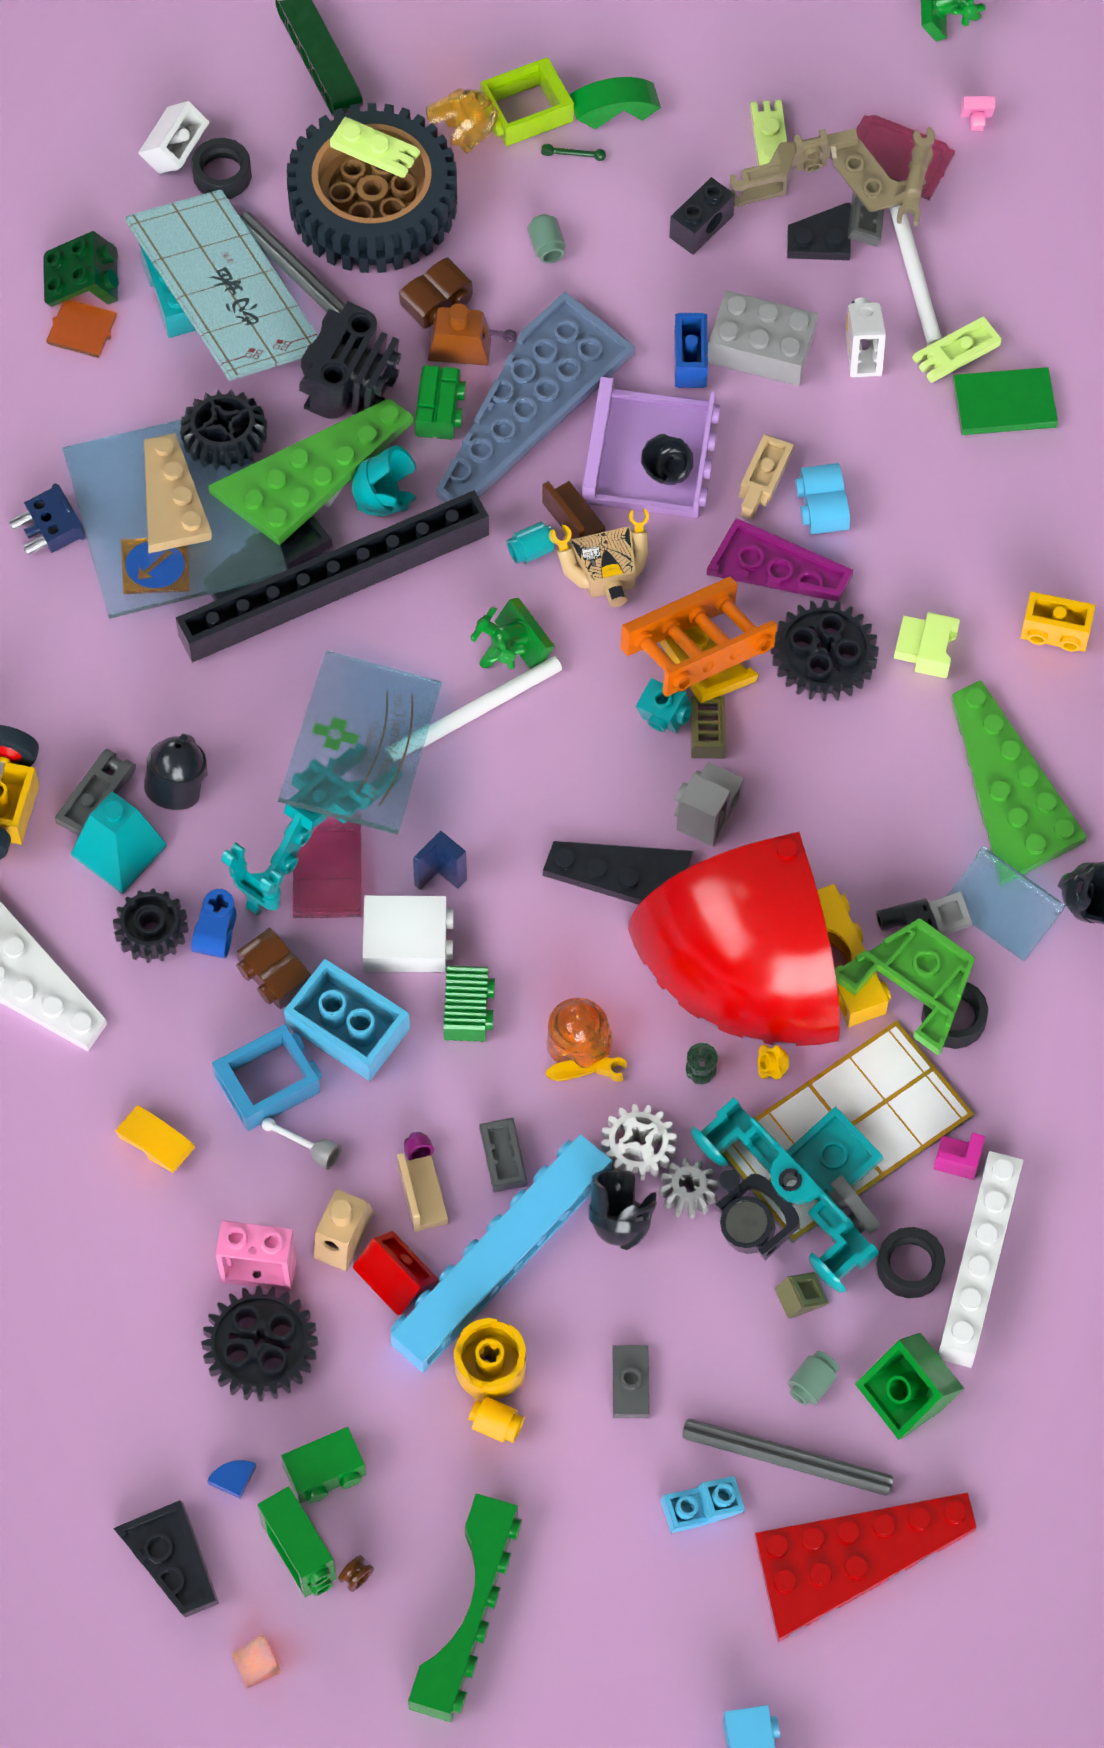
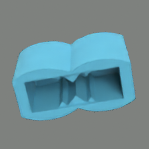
(824, 498)

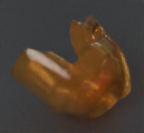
(581, 1037)

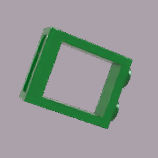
(297, 1542)

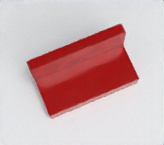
(394, 1272)

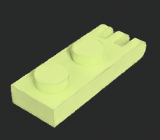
(768, 129)
(374, 147)
(957, 349)

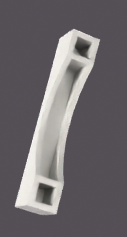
(980, 1259)

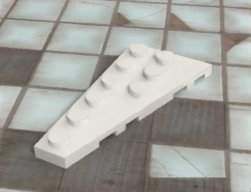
(40, 989)

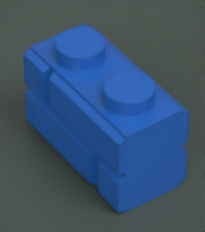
(690, 350)

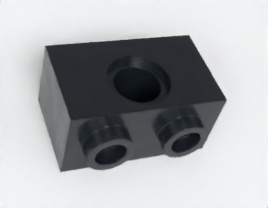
(702, 215)

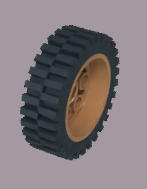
(365, 226)

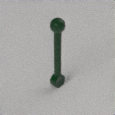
(549, 150)

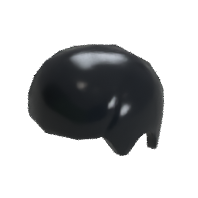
(667, 459)

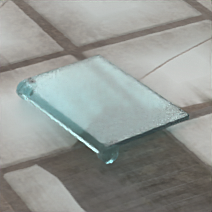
(1007, 903)

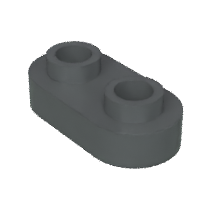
(846, 1197)

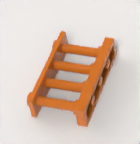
(693, 611)

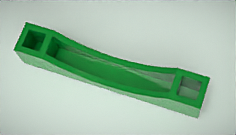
(441, 1678)

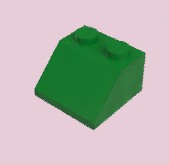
(909, 1385)

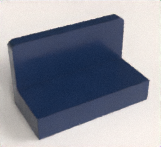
(442, 857)

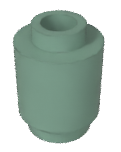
(546, 238)
(813, 1378)

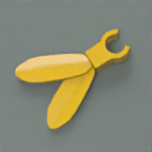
(570, 1070)

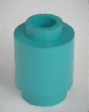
(530, 543)

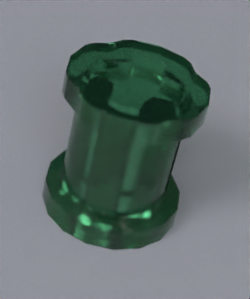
(705, 1053)

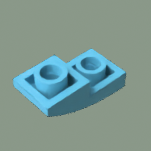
(702, 1505)

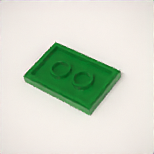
(1005, 401)

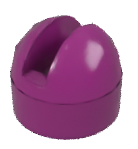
(418, 1146)

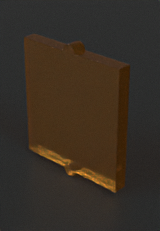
(81, 328)

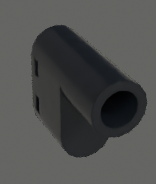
(905, 914)

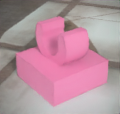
(977, 108)

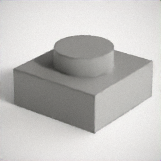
(950, 913)

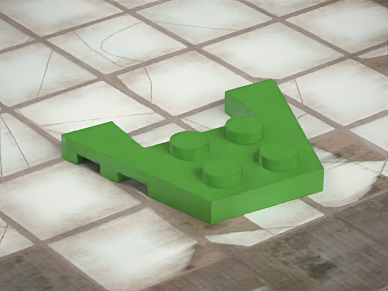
(924, 966)

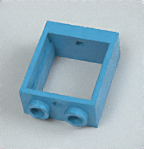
(253, 1115)

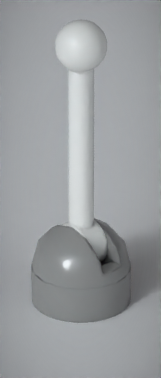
(323, 1152)

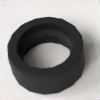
(216, 149)
(966, 1037)
(916, 1237)

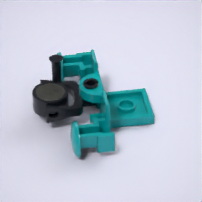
(814, 1161)

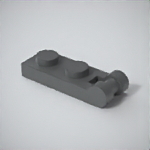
(93, 790)

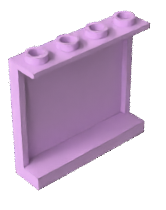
(619, 434)

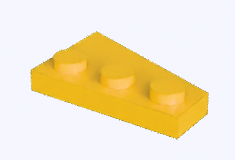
(718, 684)

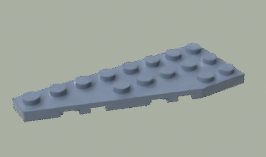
(542, 382)

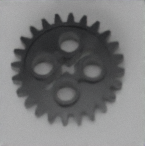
(799, 661)
(250, 1373)

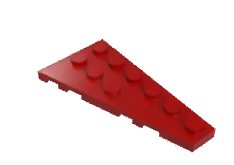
(838, 1559)

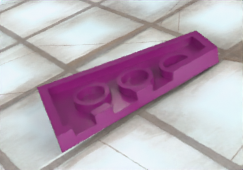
(775, 563)

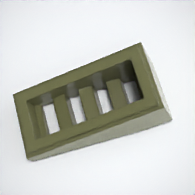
(708, 748)

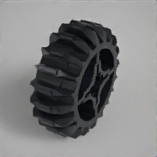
(223, 429)

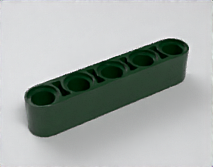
(319, 54)

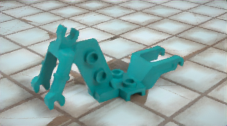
(264, 886)

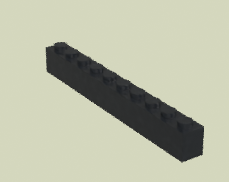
(332, 576)

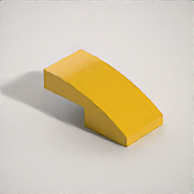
(155, 1138)

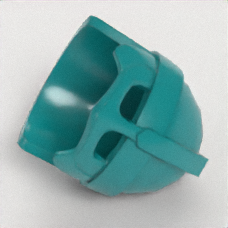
(376, 482)

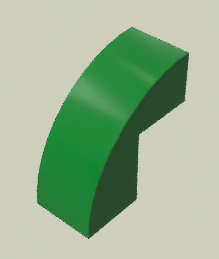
(609, 97)

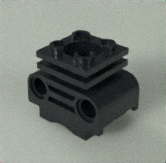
(348, 364)

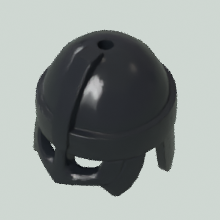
(175, 772)
(1085, 892)
(614, 1210)

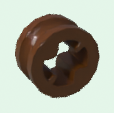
(356, 1573)

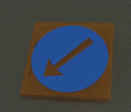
(153, 572)

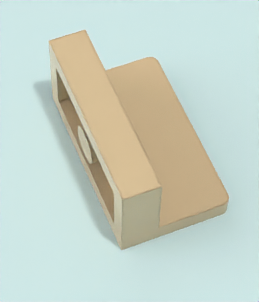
(422, 1192)

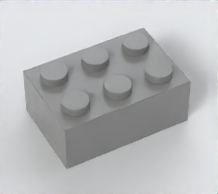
(762, 338)

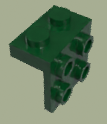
(81, 267)

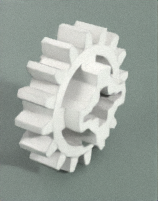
(645, 1129)

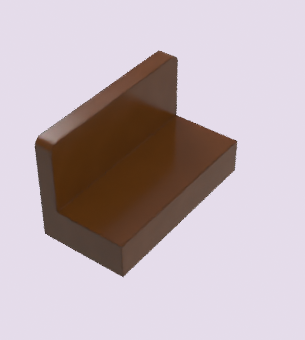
(571, 510)

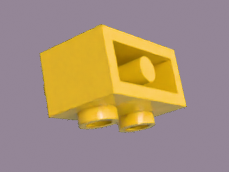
(1057, 622)

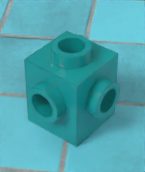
(664, 711)

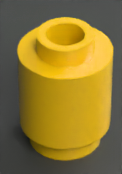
(496, 1420)

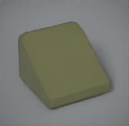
(801, 1294)

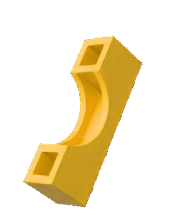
(848, 938)

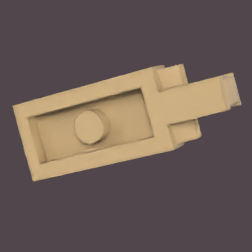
(764, 474)

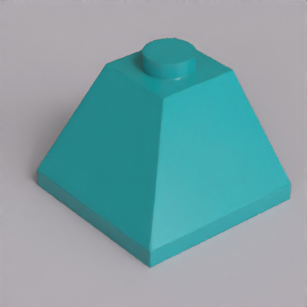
(117, 843)

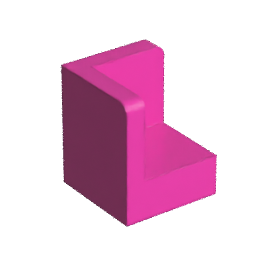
(959, 1156)

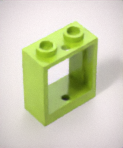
(521, 79)

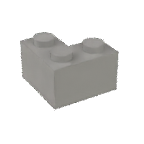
(707, 802)

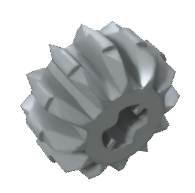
(700, 1182)

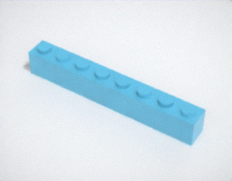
(499, 1254)

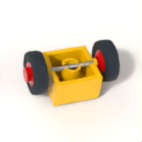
(17, 785)

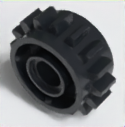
(148, 908)

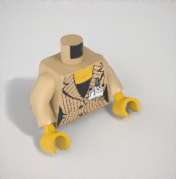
(606, 560)

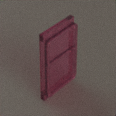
(892, 148)
(329, 872)

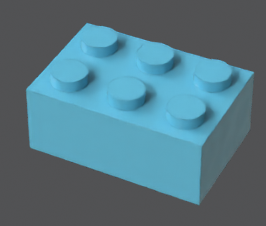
(347, 1019)

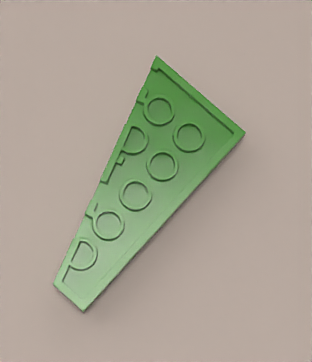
(297, 481)
(1015, 798)

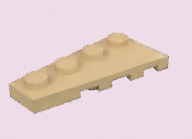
(172, 500)

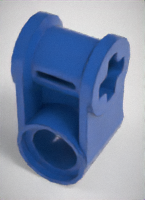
(214, 929)

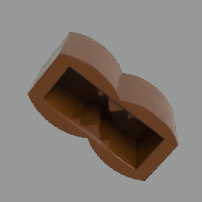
(439, 287)
(273, 968)

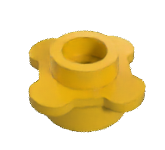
(772, 1062)

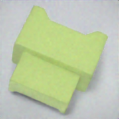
(927, 643)

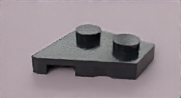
(821, 235)

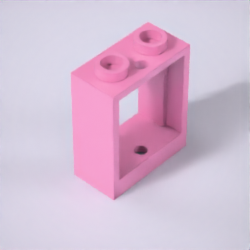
(256, 1248)

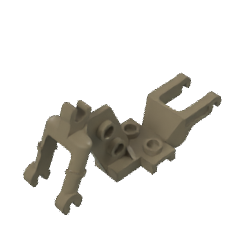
(851, 161)

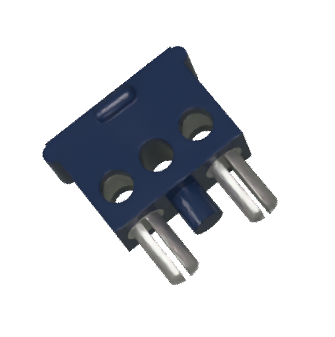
(52, 519)

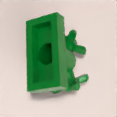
(935, 12)
(513, 635)

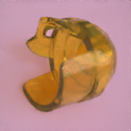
(468, 112)

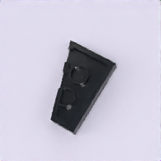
(172, 1556)

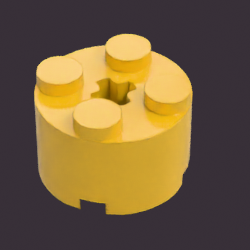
(502, 1344)

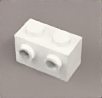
(173, 137)

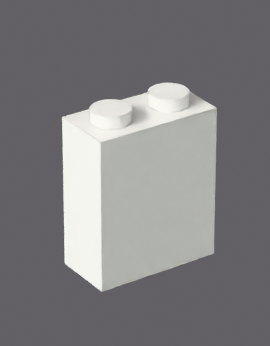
(406, 934)

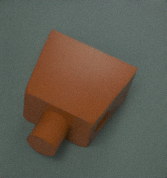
(460, 336)

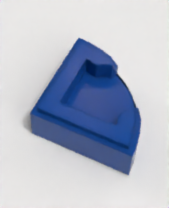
(232, 1477)

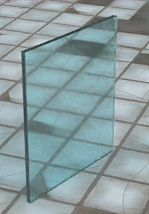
(113, 507)

